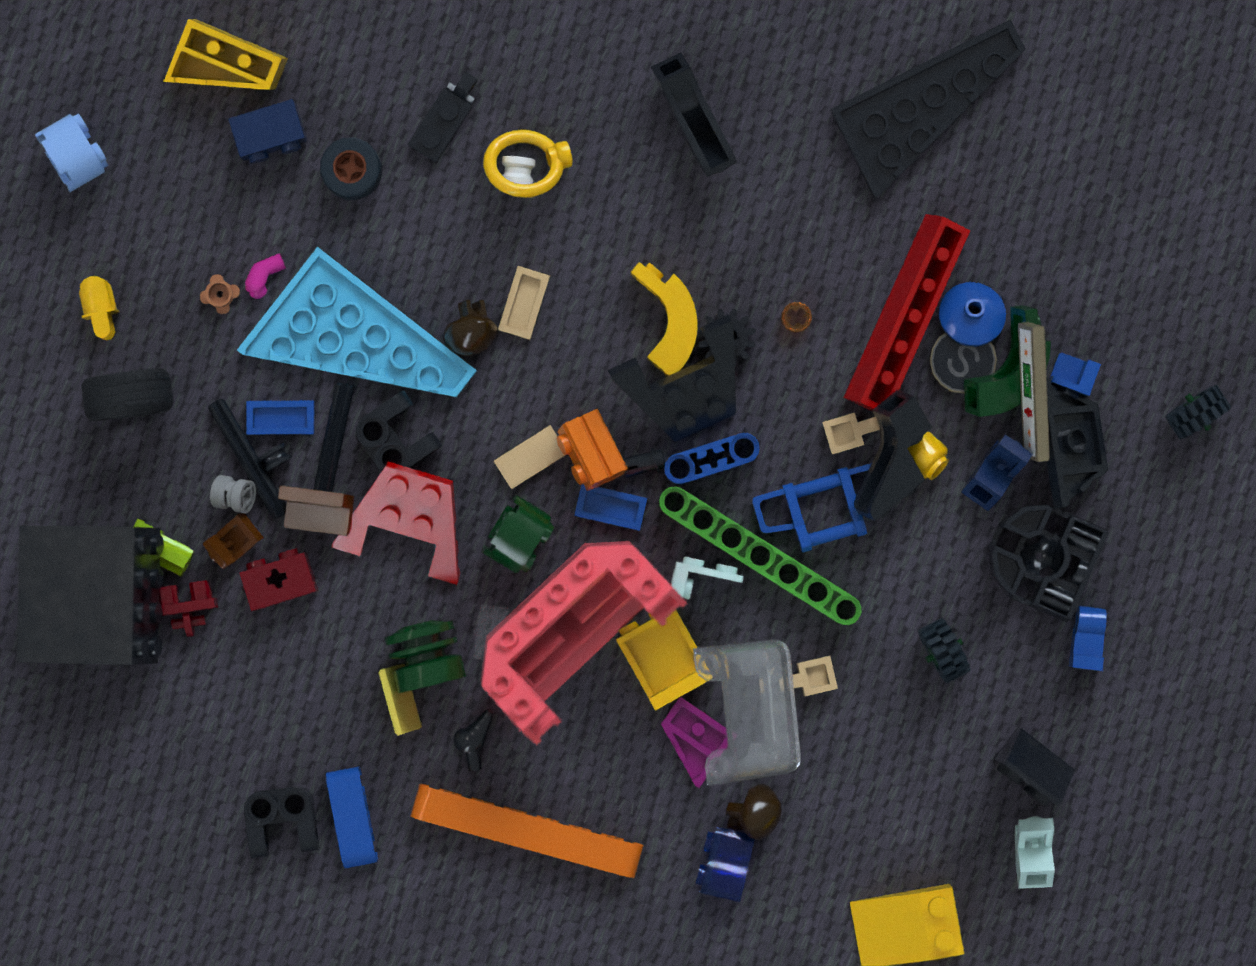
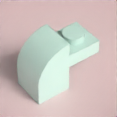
(1034, 852)

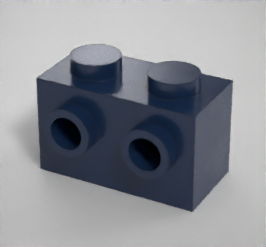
(268, 131)

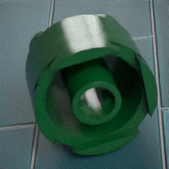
(518, 534)

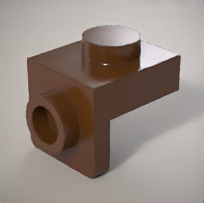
(233, 541)

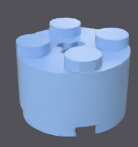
(71, 152)

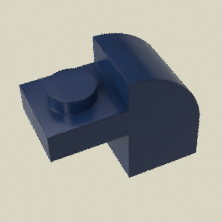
(996, 472)

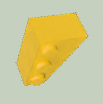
(221, 59)

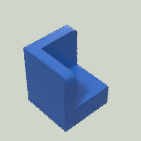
(1074, 374)

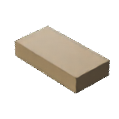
(524, 303)
(529, 457)

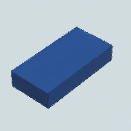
(280, 417)
(611, 507)

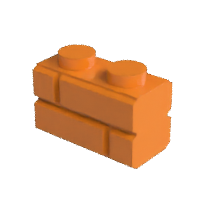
(591, 450)

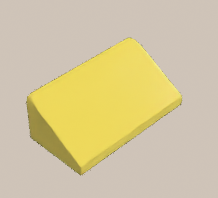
(400, 705)

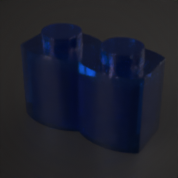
(726, 864)

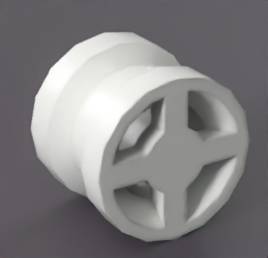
(518, 169)

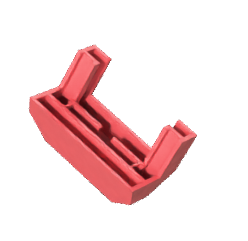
(566, 626)

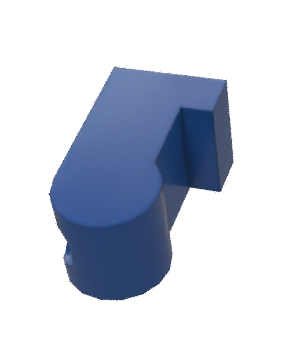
(1088, 638)

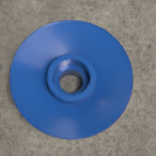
(967, 327)

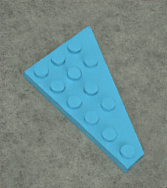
(346, 328)

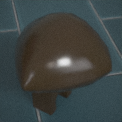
(471, 332)
(757, 814)

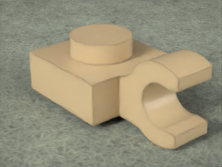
(846, 433)
(815, 676)

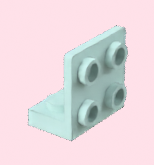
(684, 585)

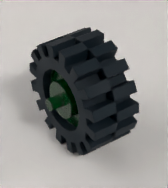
(1198, 412)
(944, 650)

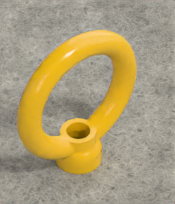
(557, 156)

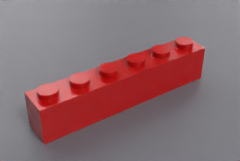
(907, 311)

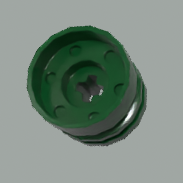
(425, 656)

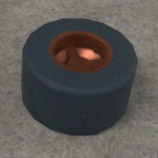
(349, 157)

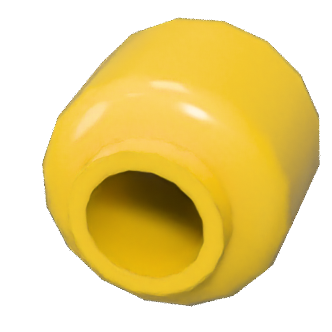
(929, 456)

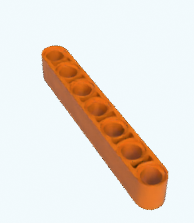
(526, 831)

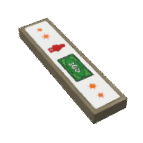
(1033, 390)

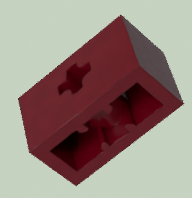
(263, 594)

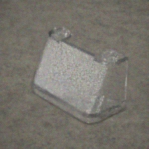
(756, 709)

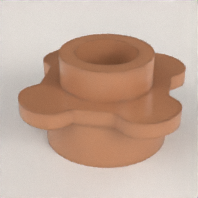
(218, 284)

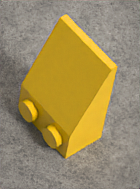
(907, 927)

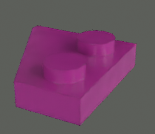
(693, 737)

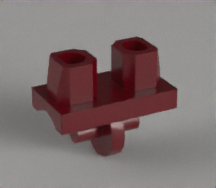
(201, 600)

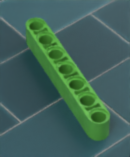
(777, 558)

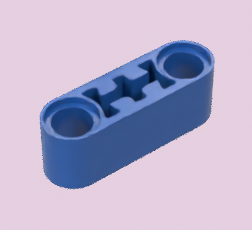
(716, 449)
(351, 817)

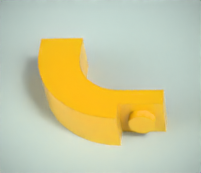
(681, 333)

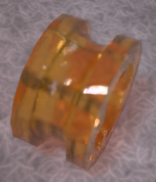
(794, 307)

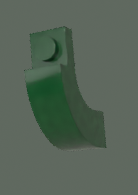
(1002, 389)

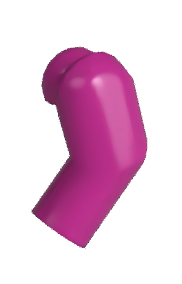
(259, 274)

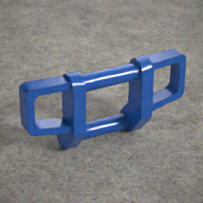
(791, 492)

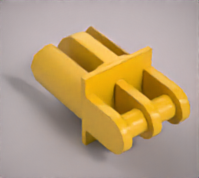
(98, 305)

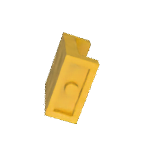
(661, 658)

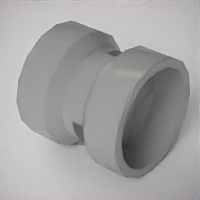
(230, 493)

